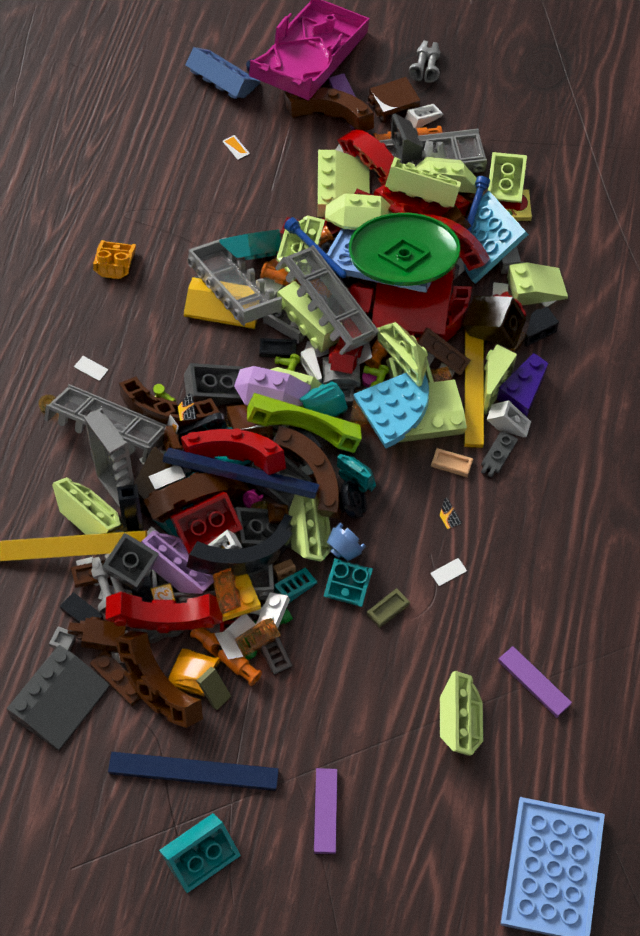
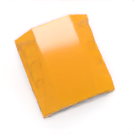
(113, 259)
(189, 668)

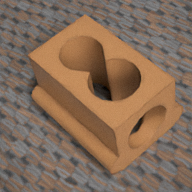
(284, 569)

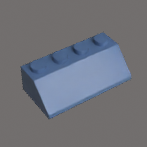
(221, 73)

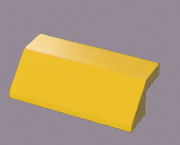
(204, 305)

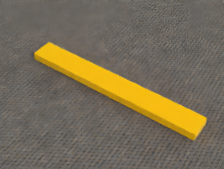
(474, 392)
(63, 545)

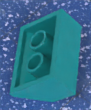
(253, 244)
(200, 852)

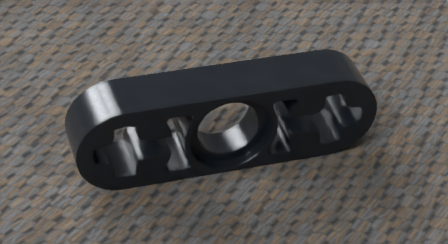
(204, 422)

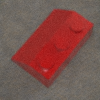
(205, 521)

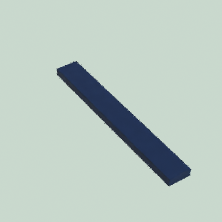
(241, 473)
(193, 771)

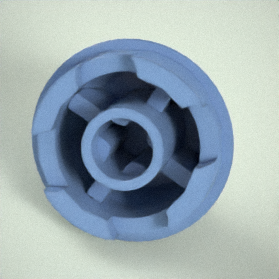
(344, 543)

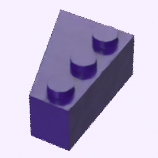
(524, 384)

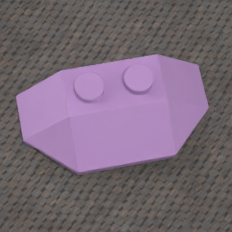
(270, 384)
(172, 564)

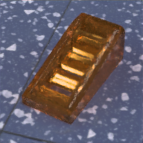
(268, 630)

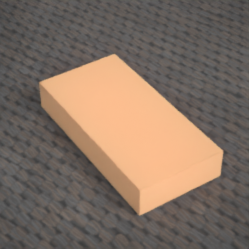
(452, 462)

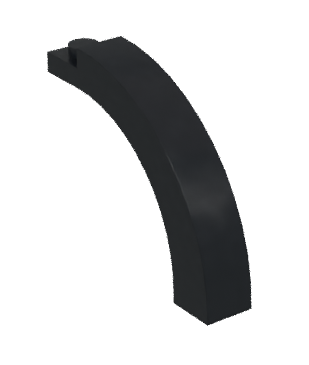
(132, 521)
(245, 560)

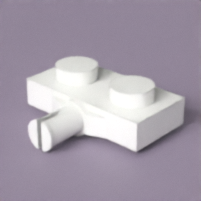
(273, 608)

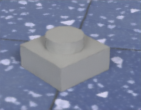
(62, 638)

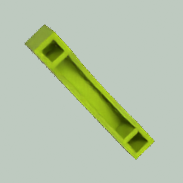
(270, 411)

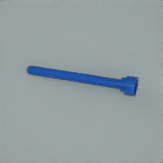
(482, 184)
(294, 227)

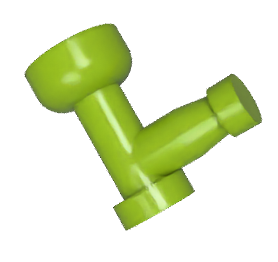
(290, 362)
(380, 373)
(159, 390)

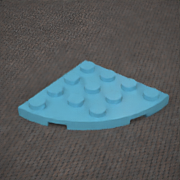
(496, 232)
(394, 407)

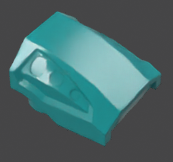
(326, 400)
(353, 469)
(348, 582)

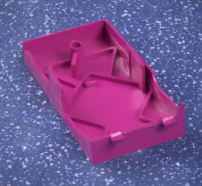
(309, 48)

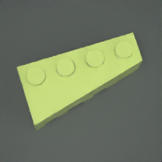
(422, 184)
(307, 321)

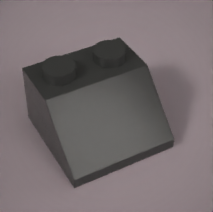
(405, 139)
(130, 562)

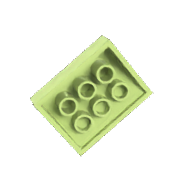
(339, 175)
(443, 415)

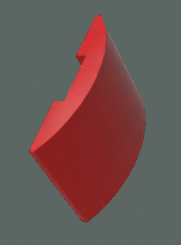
(415, 309)

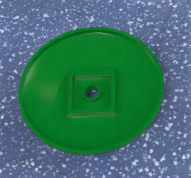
(404, 249)

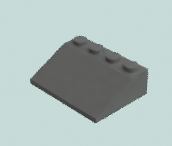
(58, 697)

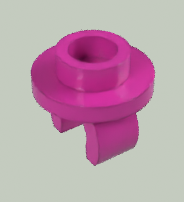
(251, 497)

